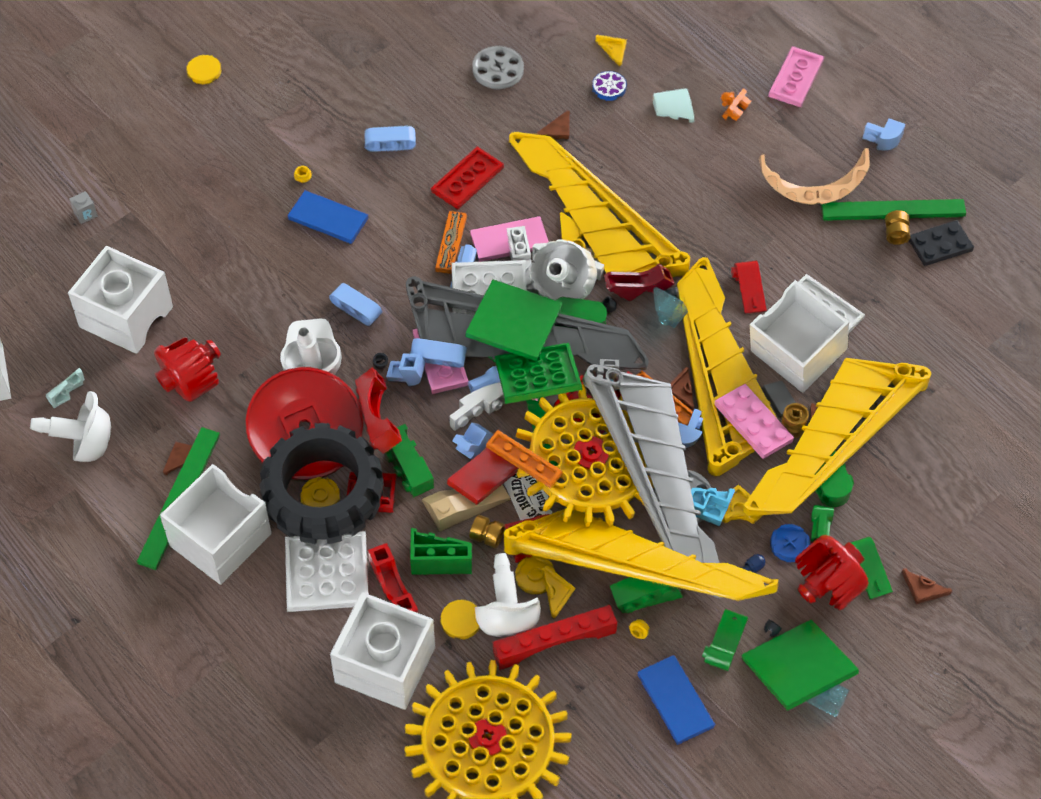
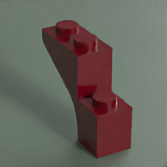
(632, 284)

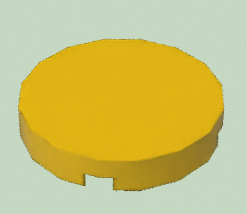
(204, 69)
(320, 493)
(530, 574)
(459, 619)

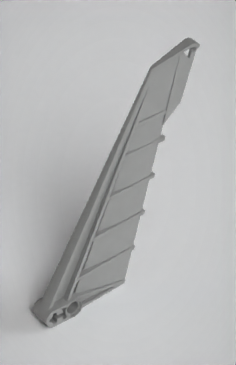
(658, 435)

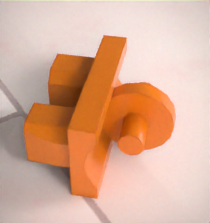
(729, 100)

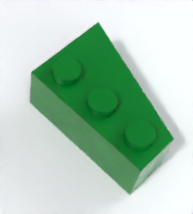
(409, 465)
(638, 594)

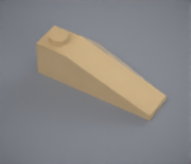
(451, 507)

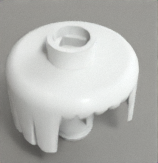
(563, 270)

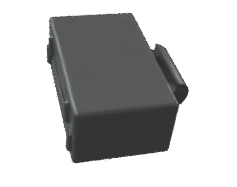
(778, 396)

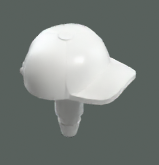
(311, 345)
(89, 431)
(506, 615)

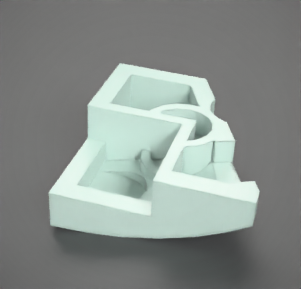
(674, 104)
(61, 392)

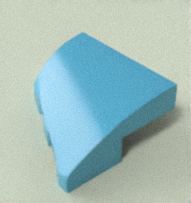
(712, 503)

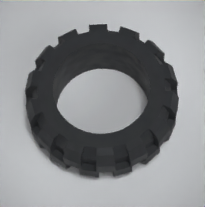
(314, 446)

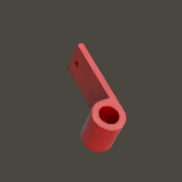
(750, 286)

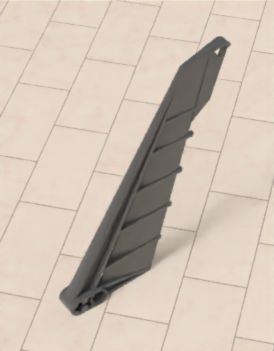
(589, 341)

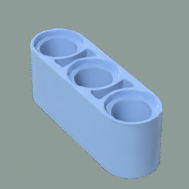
(390, 138)
(355, 304)
(439, 352)

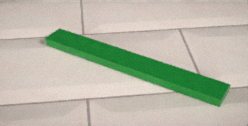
(880, 209)
(191, 470)

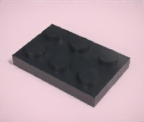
(941, 243)

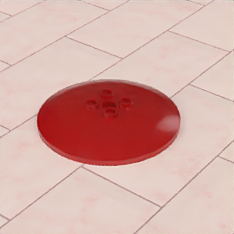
(298, 397)

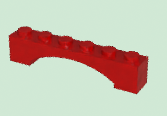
(382, 433)
(520, 646)

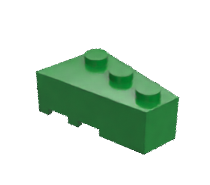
(439, 555)

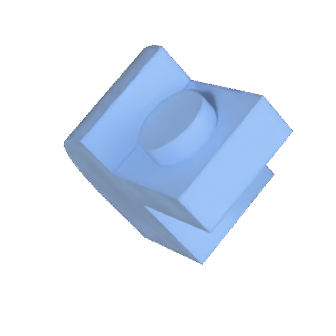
(886, 137)
(407, 370)
(689, 434)
(473, 440)

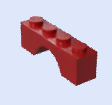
(389, 578)

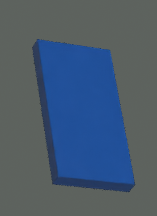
(328, 217)
(675, 699)

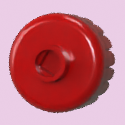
(187, 367)
(833, 569)

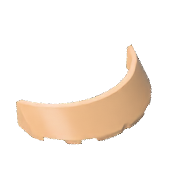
(818, 194)

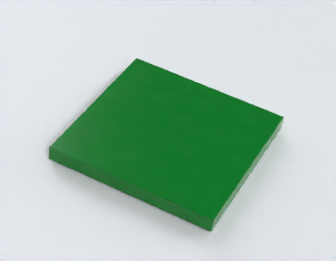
(514, 320)
(530, 379)
(800, 664)

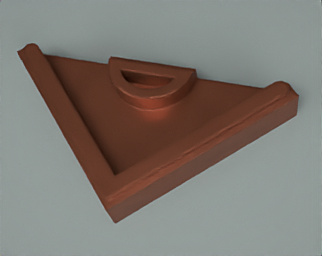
(557, 128)
(682, 388)
(177, 457)
(924, 588)

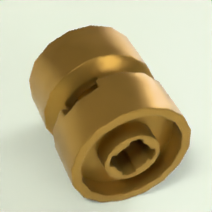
(897, 227)
(794, 417)
(487, 531)

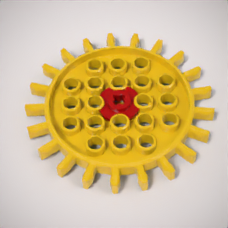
(570, 493)
(466, 693)

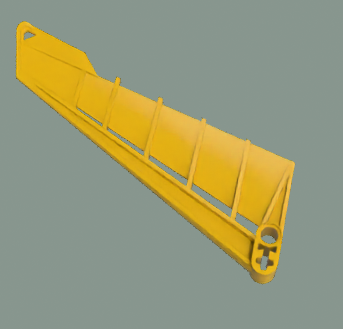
(600, 228)
(726, 363)
(842, 407)
(629, 555)

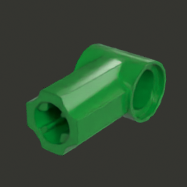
(822, 519)

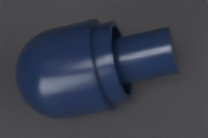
(755, 563)

